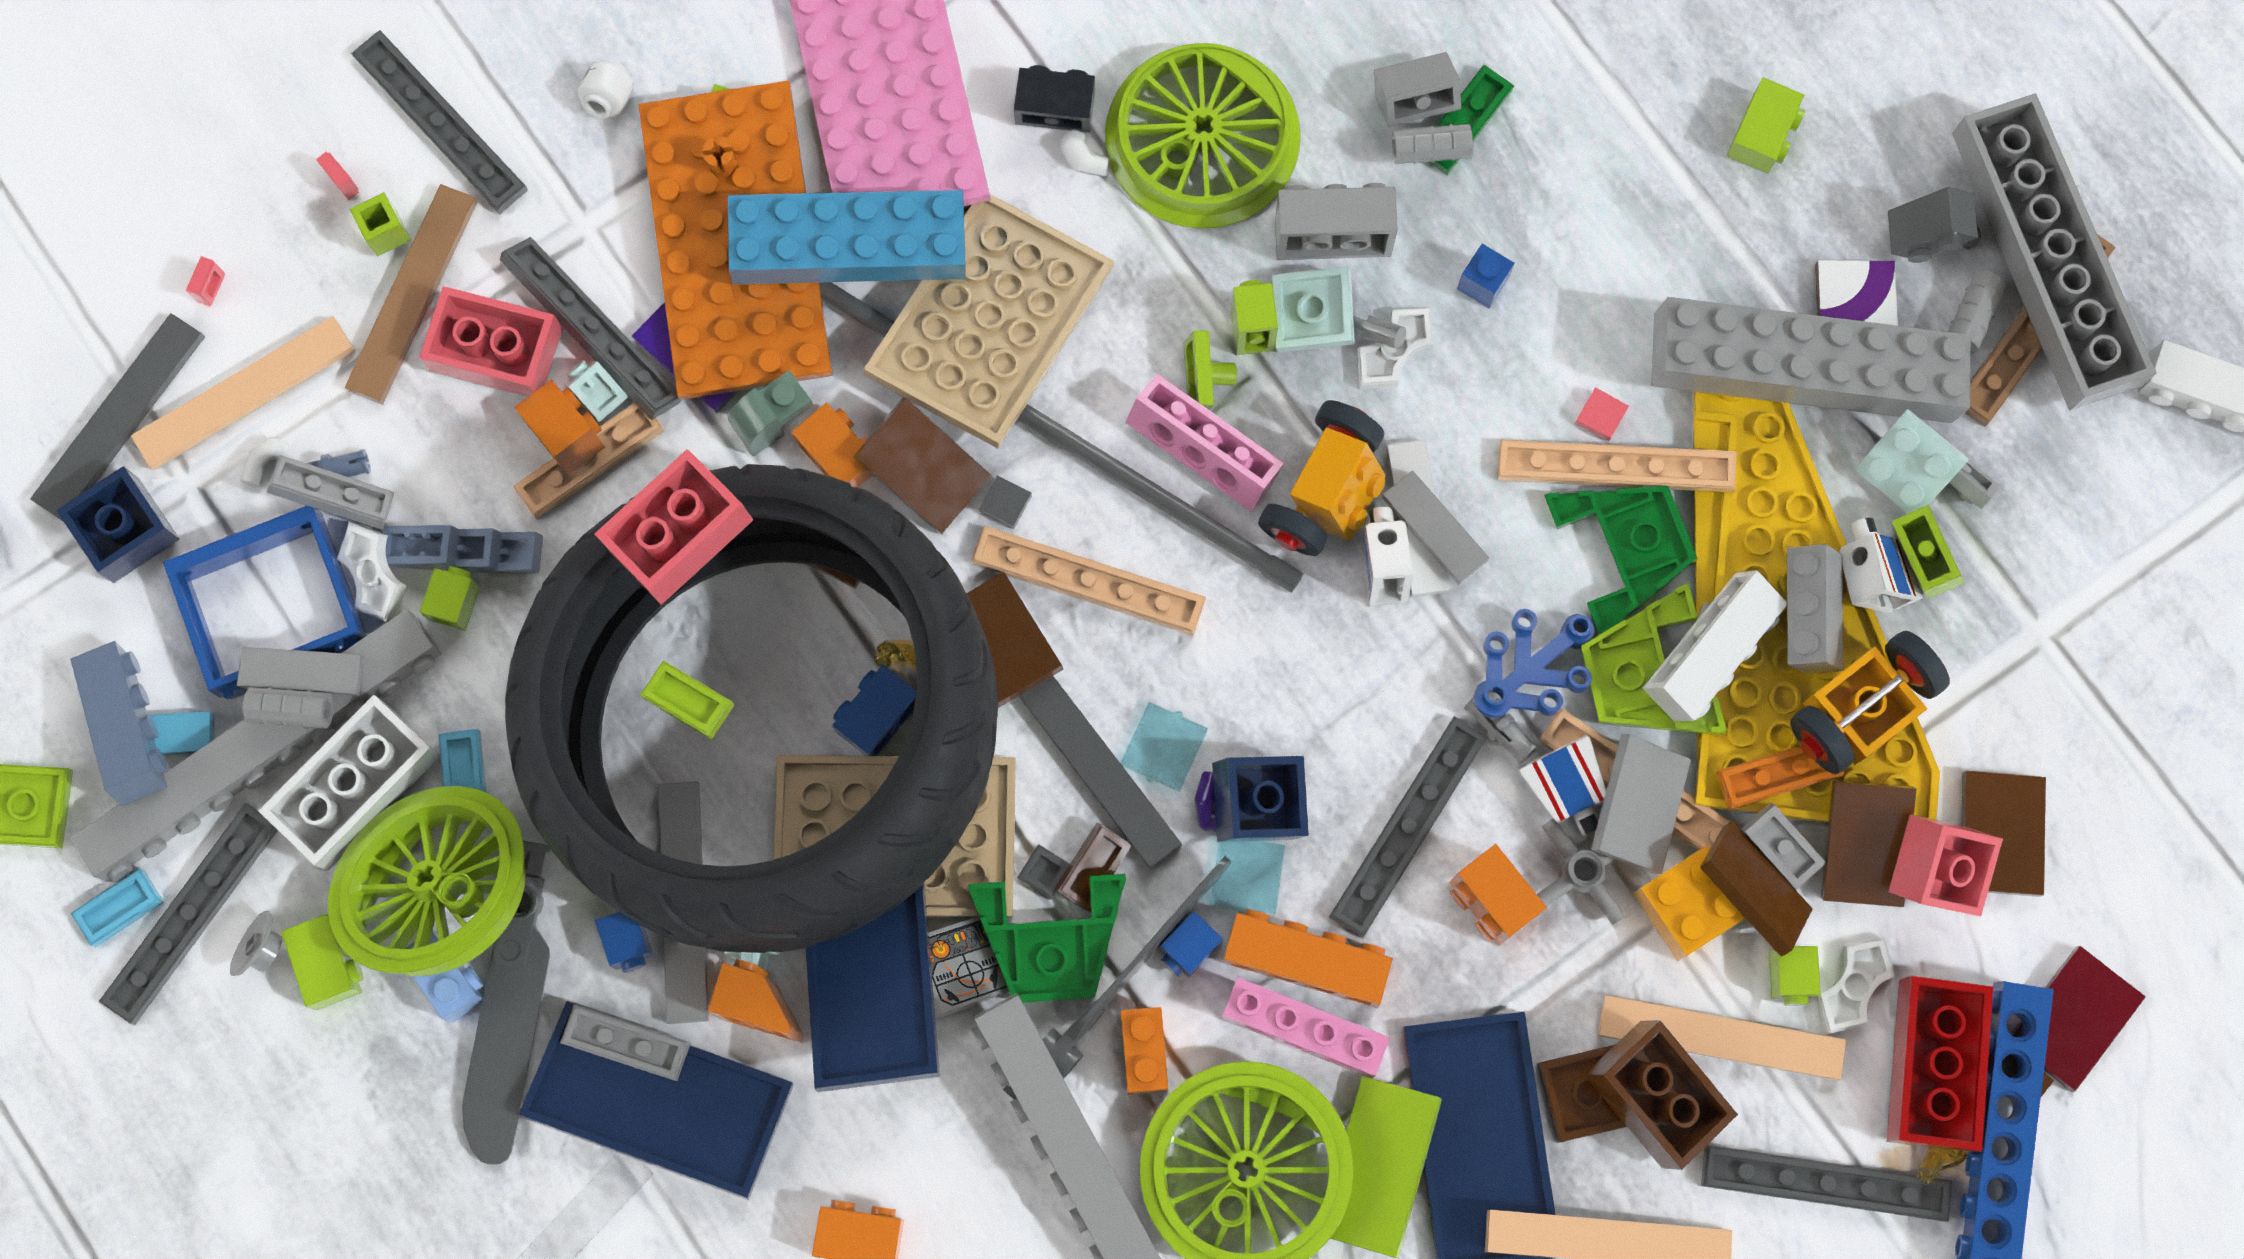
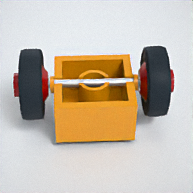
(1333, 485)
(1869, 702)

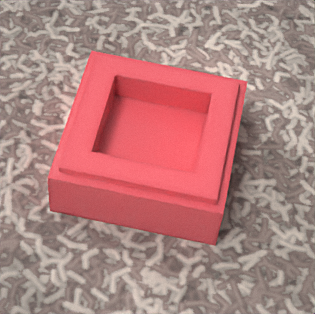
(338, 175)
(205, 281)
(1602, 414)

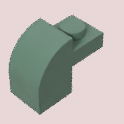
(762, 413)

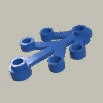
(1531, 669)

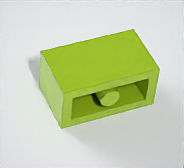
(1766, 125)
(1254, 317)
(1928, 552)
(320, 964)

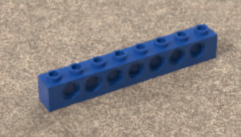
(2019, 1130)

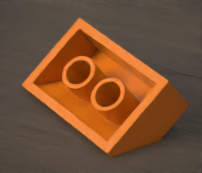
(753, 1001)

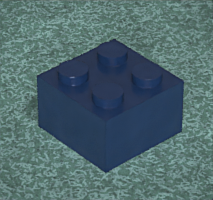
(118, 524)
(1260, 798)

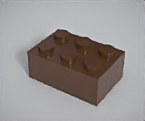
(1661, 1094)

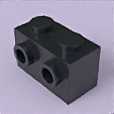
(1054, 99)

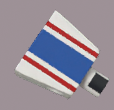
(1386, 559)
(1877, 570)
(1569, 783)

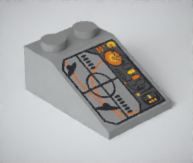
(963, 968)

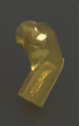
(895, 651)
(1937, 1161)

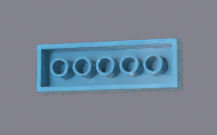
(846, 237)

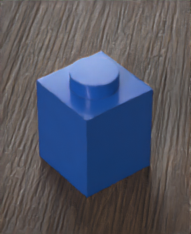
(1485, 275)
(624, 942)
(1189, 945)

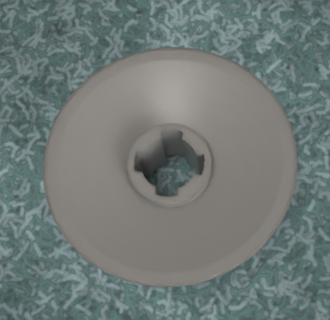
(257, 946)

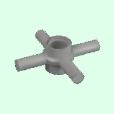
(1569, 879)

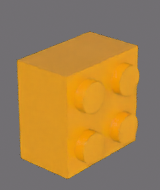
(1687, 906)

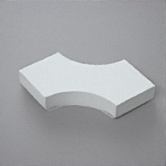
(1380, 364)
(376, 587)
(1847, 1001)

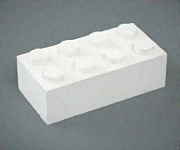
(349, 782)

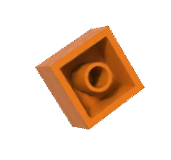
(1496, 895)

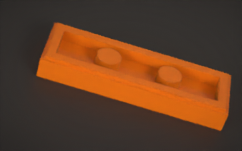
(1770, 777)

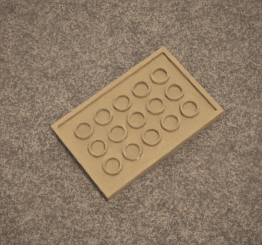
(988, 340)
(825, 792)

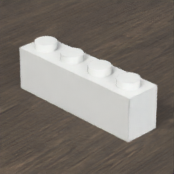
(2197, 384)
(1715, 646)

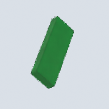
(1478, 105)

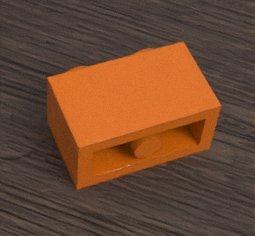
(560, 427)
(832, 444)
(1144, 1051)
(857, 1235)

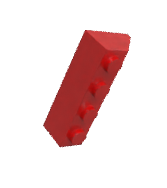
(1940, 1064)

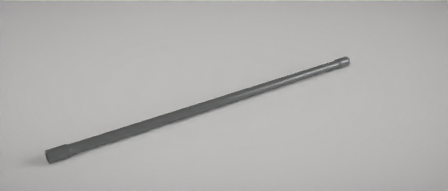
(1269, 565)

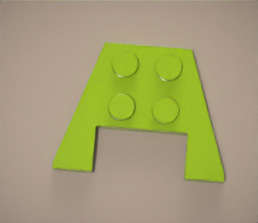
(1627, 659)

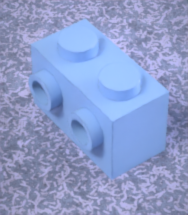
(453, 991)

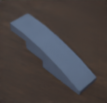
(467, 549)

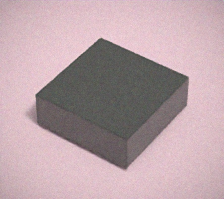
(1005, 502)
(1043, 871)

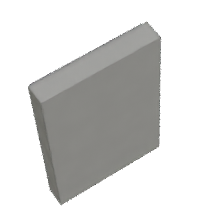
(1641, 804)

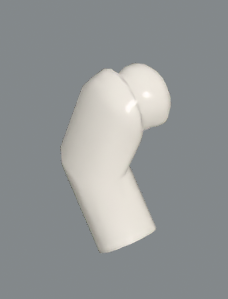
(1080, 157)
(260, 456)

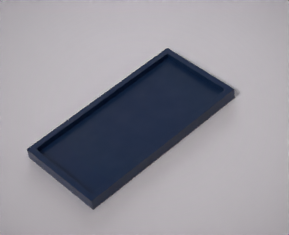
(874, 1002)
(702, 1127)
(1487, 1130)

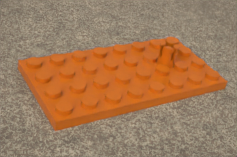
(695, 158)

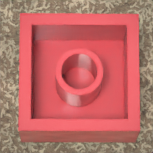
(1945, 865)

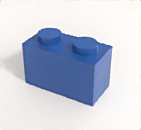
(875, 711)

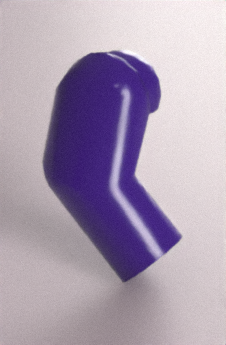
(1204, 802)

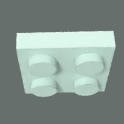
(1314, 309)
(1911, 463)

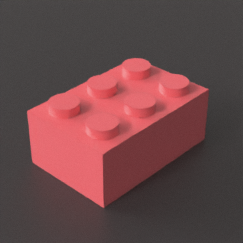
(490, 342)
(674, 526)

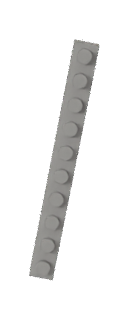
(243, 758)

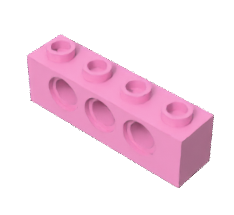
(1204, 442)
(1305, 1028)

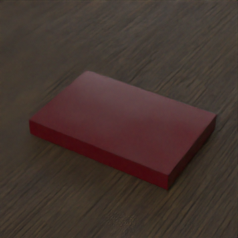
(2086, 1016)

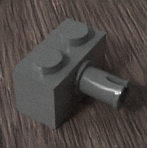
(1933, 225)

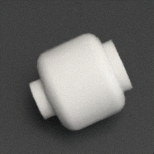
(605, 89)

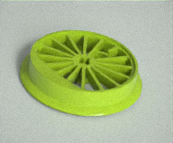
(1204, 210)
(430, 883)
(1270, 1088)

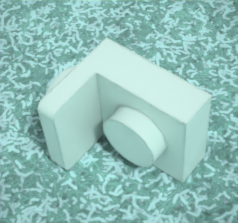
(595, 389)

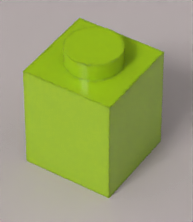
(380, 224)
(450, 597)
(1795, 975)

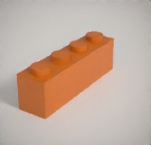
(1308, 959)

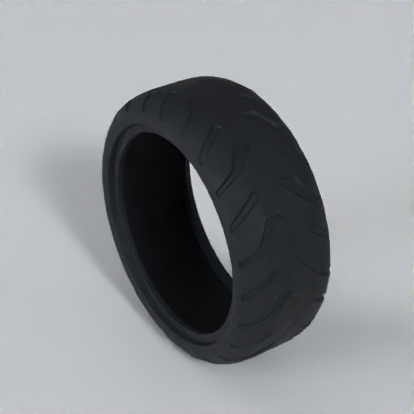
(865, 868)

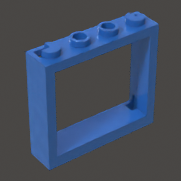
(242, 546)

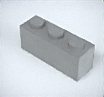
(1815, 609)

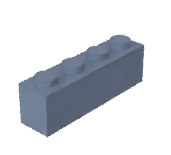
(119, 722)

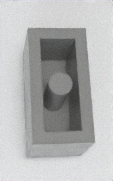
(1417, 89)

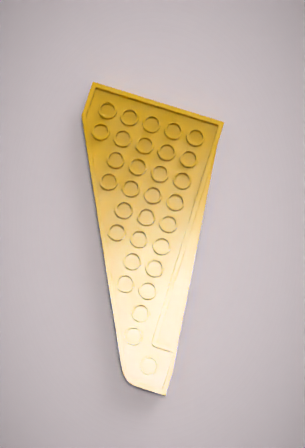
(1776, 508)

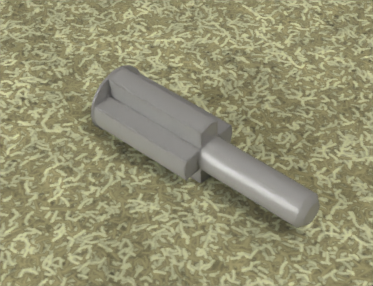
(1381, 331)

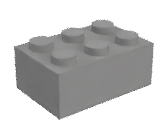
(1335, 222)

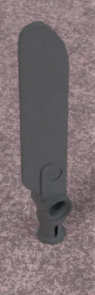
(507, 1024)
(1063, 1047)

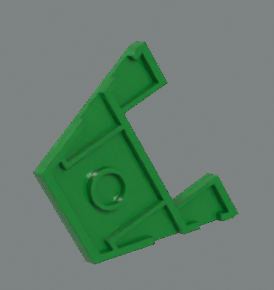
(1643, 539)
(1053, 956)

